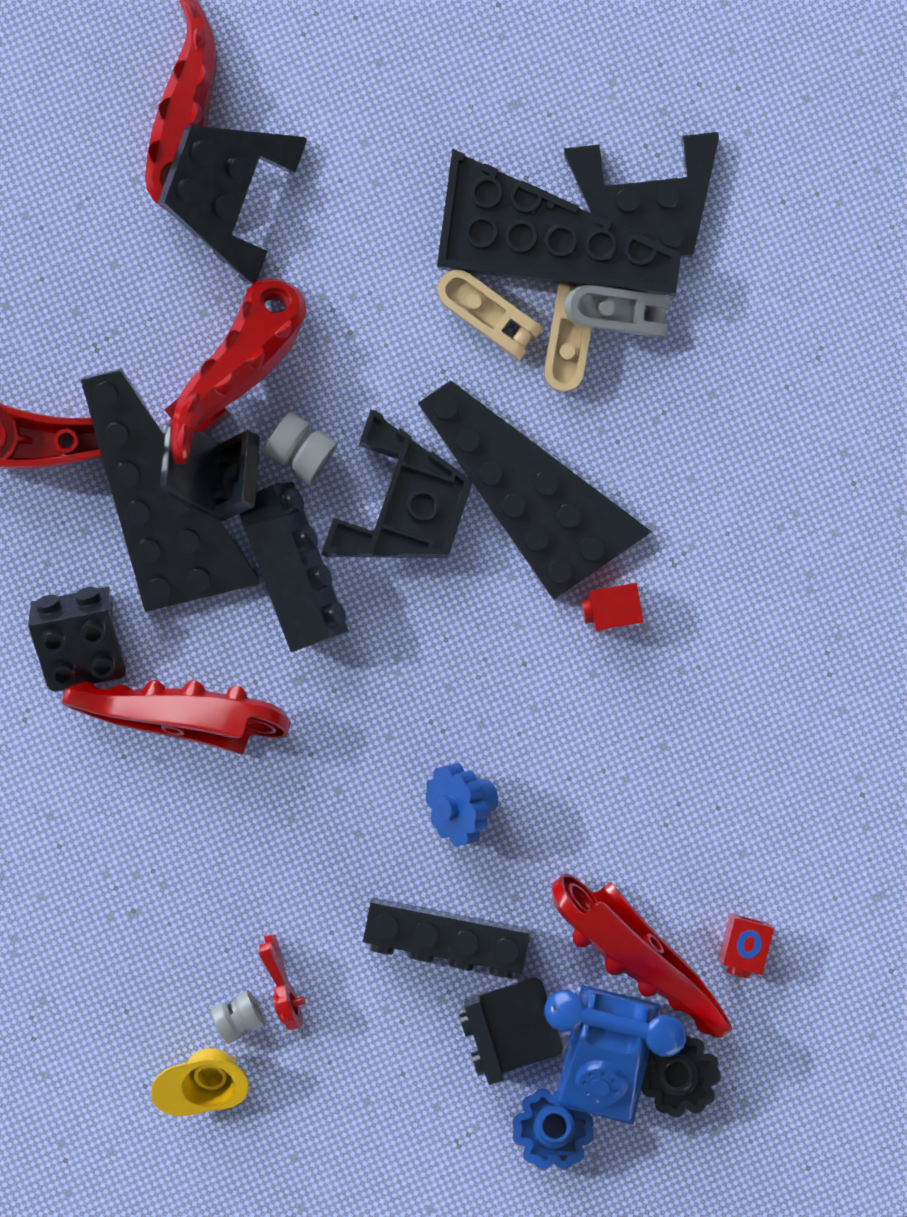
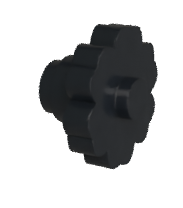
(682, 1079)

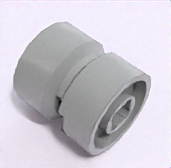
(300, 448)

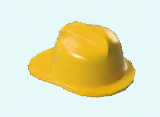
(201, 1085)

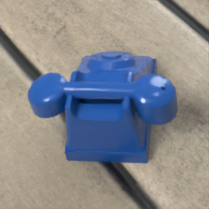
(608, 1049)

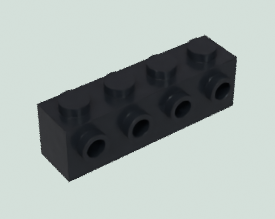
(293, 567)
(447, 936)

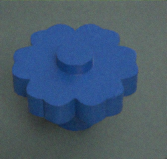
(460, 803)
(551, 1132)

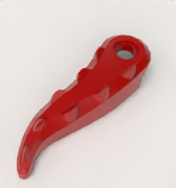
(184, 99)
(243, 359)
(44, 440)
(184, 713)
(637, 950)

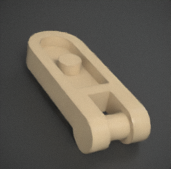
(486, 312)
(566, 347)

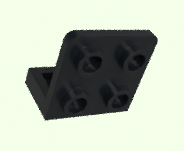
(216, 476)
(76, 638)
(509, 1028)

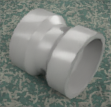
(238, 1017)

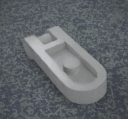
(617, 310)

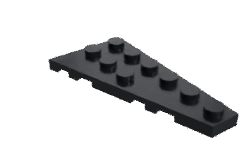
(529, 234)
(544, 507)
(171, 546)

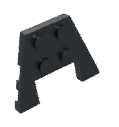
(211, 184)
(658, 209)
(419, 507)

